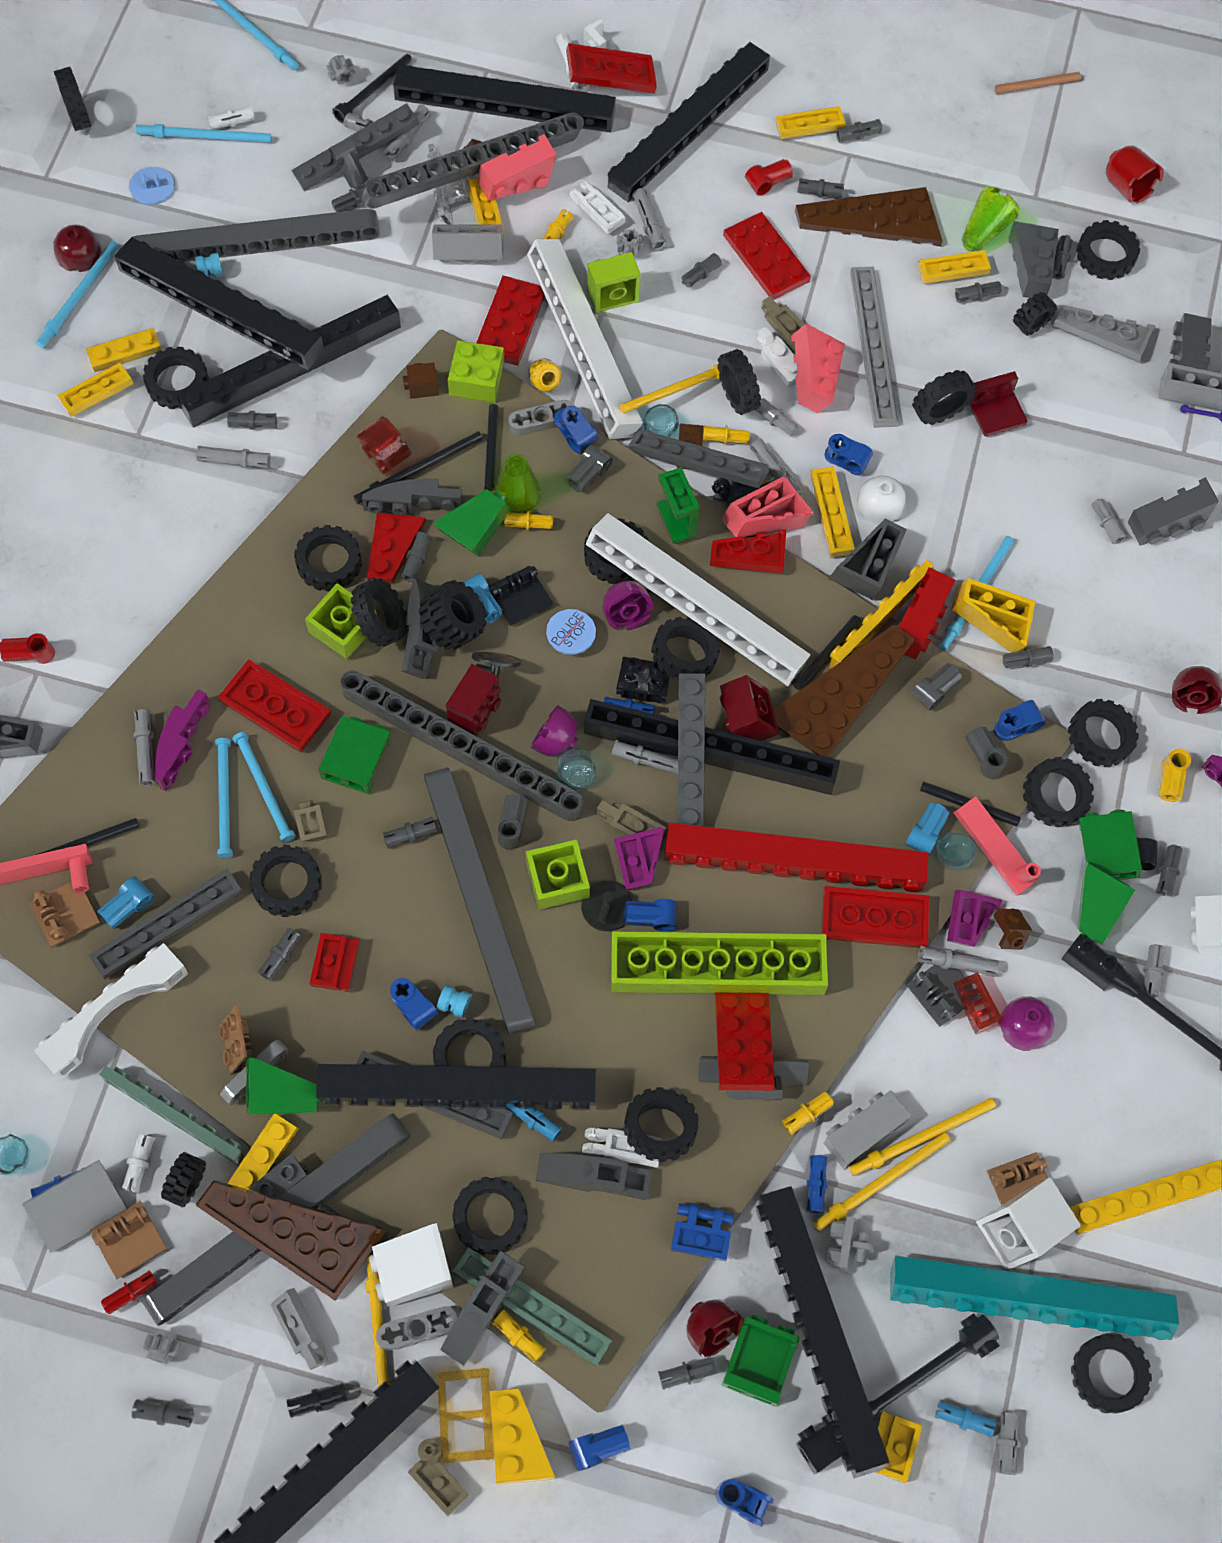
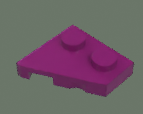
(639, 856)
(970, 917)

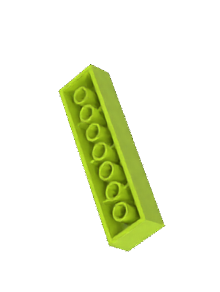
(718, 963)

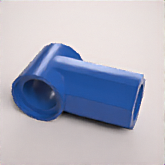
(658, 914)
(592, 1448)

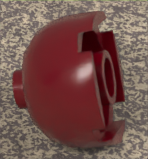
(76, 248)
(1197, 689)
(711, 1325)

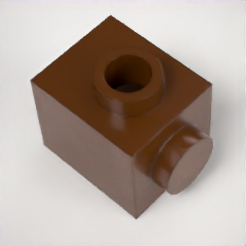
(421, 380)

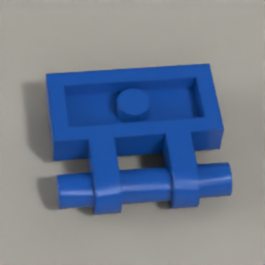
(702, 1240)

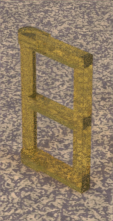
(486, 1454)

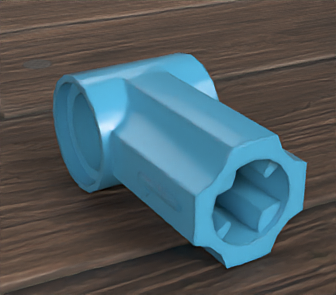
(481, 587)
(926, 832)
(131, 897)

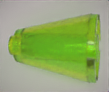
(989, 218)
(518, 484)

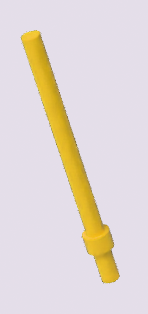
(671, 389)
(876, 1159)
(839, 1210)
(377, 1321)

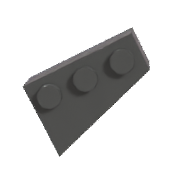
(1034, 255)
(1191, 341)
(1174, 516)
(870, 561)

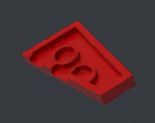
(391, 543)
(756, 553)

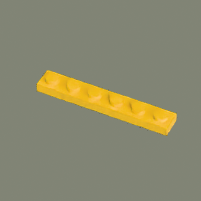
(886, 609)
(1148, 1197)

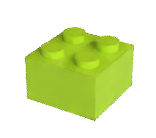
(613, 282)
(476, 371)
(334, 622)
(557, 874)

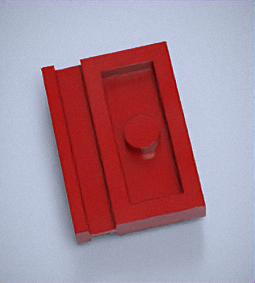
(334, 962)

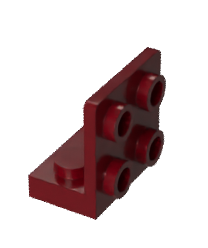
(997, 405)

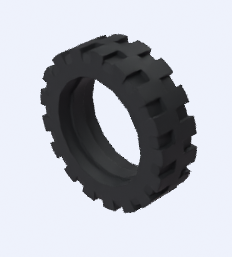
(72, 98)
(1114, 232)
(166, 359)
(739, 381)
(956, 384)
(322, 536)
(603, 570)
(366, 615)
(692, 630)
(1112, 713)
(1078, 779)
(278, 856)
(472, 1026)
(665, 1100)
(467, 1196)
(1138, 1363)

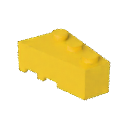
(995, 612)
(516, 1443)

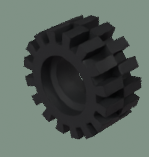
(1034, 313)
(183, 1179)

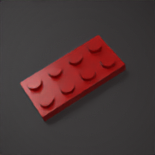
(611, 68)
(766, 255)
(512, 317)
(274, 705)
(875, 917)
(744, 1042)

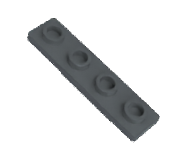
(785, 1073)

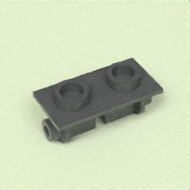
(281, 1177)

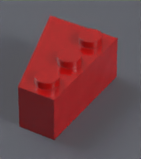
(925, 609)

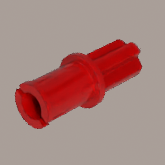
(129, 1292)

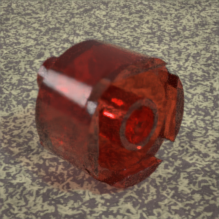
(383, 444)

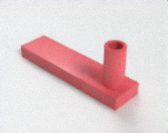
(997, 846)
(70, 858)

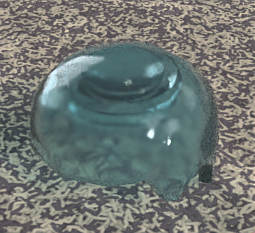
(661, 420)
(576, 769)
(956, 851)
(13, 1155)

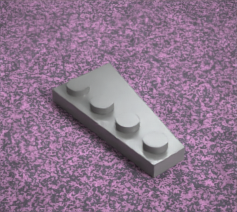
(1112, 334)

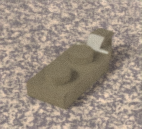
(781, 319)
(626, 819)

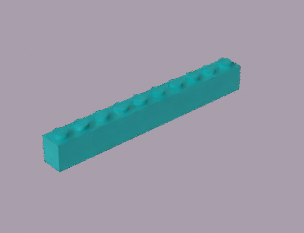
(1033, 1298)

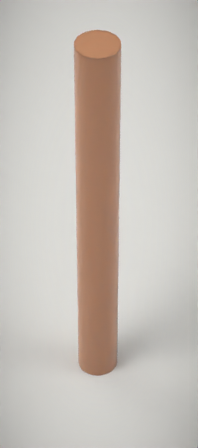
(1038, 82)

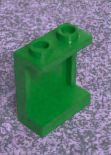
(680, 508)
(354, 754)
(1111, 843)
(760, 1360)

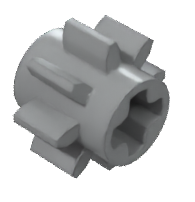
(340, 69)
(630, 242)
(161, 1346)

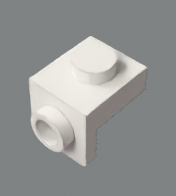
(594, 35)

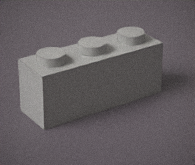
(467, 242)
(1191, 386)
(866, 1128)

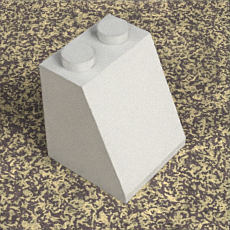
(1208, 918)
(1028, 1224)
(411, 1266)

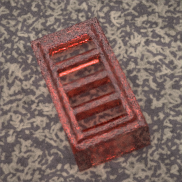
(973, 1016)

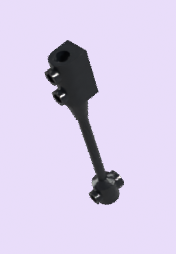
(1107, 971)
(976, 1337)

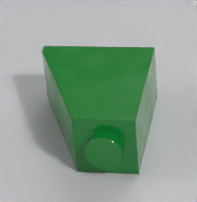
(475, 520)
(1101, 902)
(277, 1091)

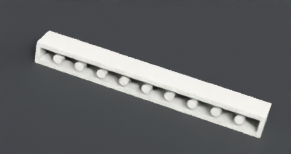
(583, 338)
(697, 599)

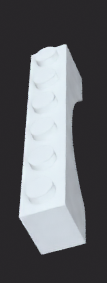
(67, 1046)

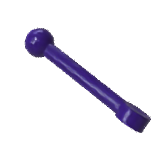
(1185, 409)

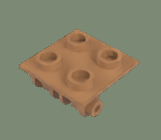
(63, 913)
(235, 1034)
(1017, 1176)
(128, 1239)

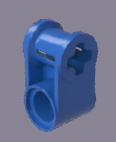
(576, 430)
(849, 455)
(1019, 721)
(415, 1006)
(745, 1502)

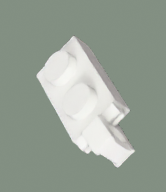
(778, 356)

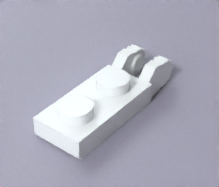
(598, 207)
(615, 1147)

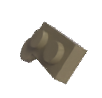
(436, 1479)

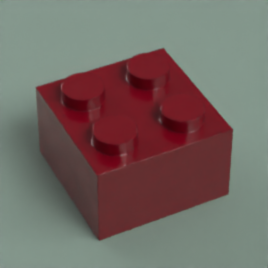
(474, 700)
(748, 709)

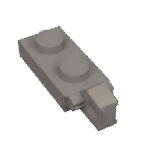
(299, 1328)

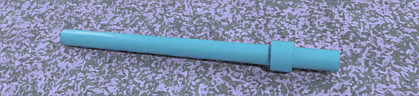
(280, 52)
(161, 131)
(54, 326)
(955, 627)

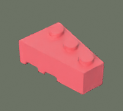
(518, 172)
(818, 367)
(767, 510)

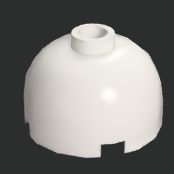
(881, 499)

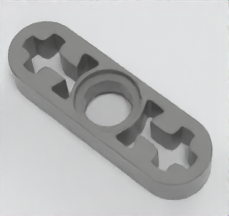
(532, 412)
(236, 1088)
(394, 1327)

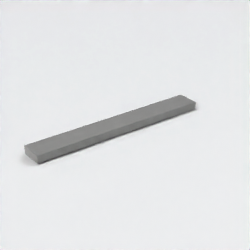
(873, 347)

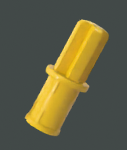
(724, 435)
(528, 520)
(808, 1112)

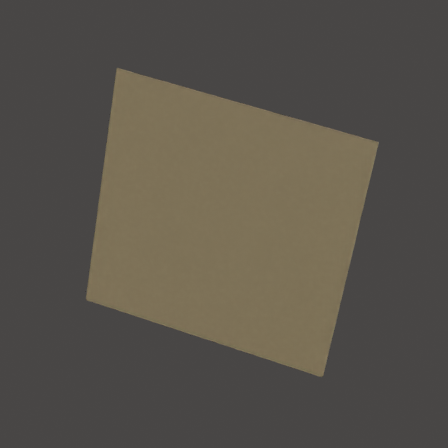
(583, 1250)

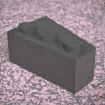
(19, 737)

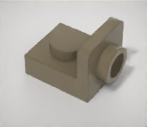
(309, 820)

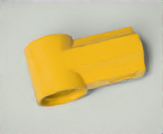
(1174, 777)

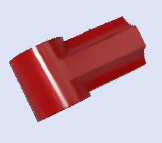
(763, 178)
(26, 649)

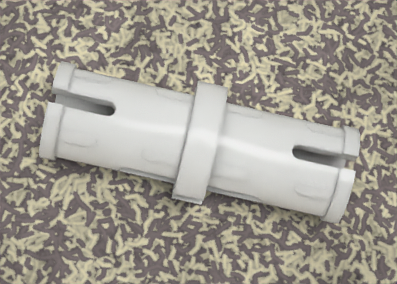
(216, 122)
(138, 1163)

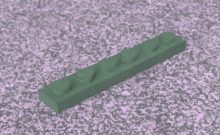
(183, 1120)
(540, 1311)

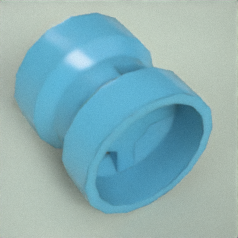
(209, 265)
(454, 1001)

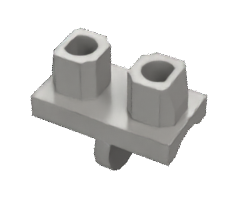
(849, 1233)

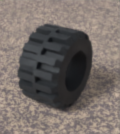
(452, 615)

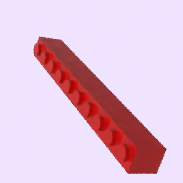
(796, 857)

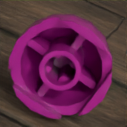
(627, 605)
(556, 733)
(1027, 1023)

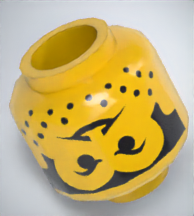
(545, 375)

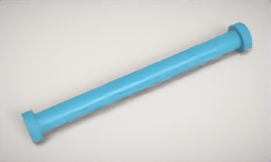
(242, 740)
(223, 788)

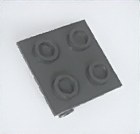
(938, 994)

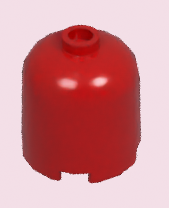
(1133, 173)

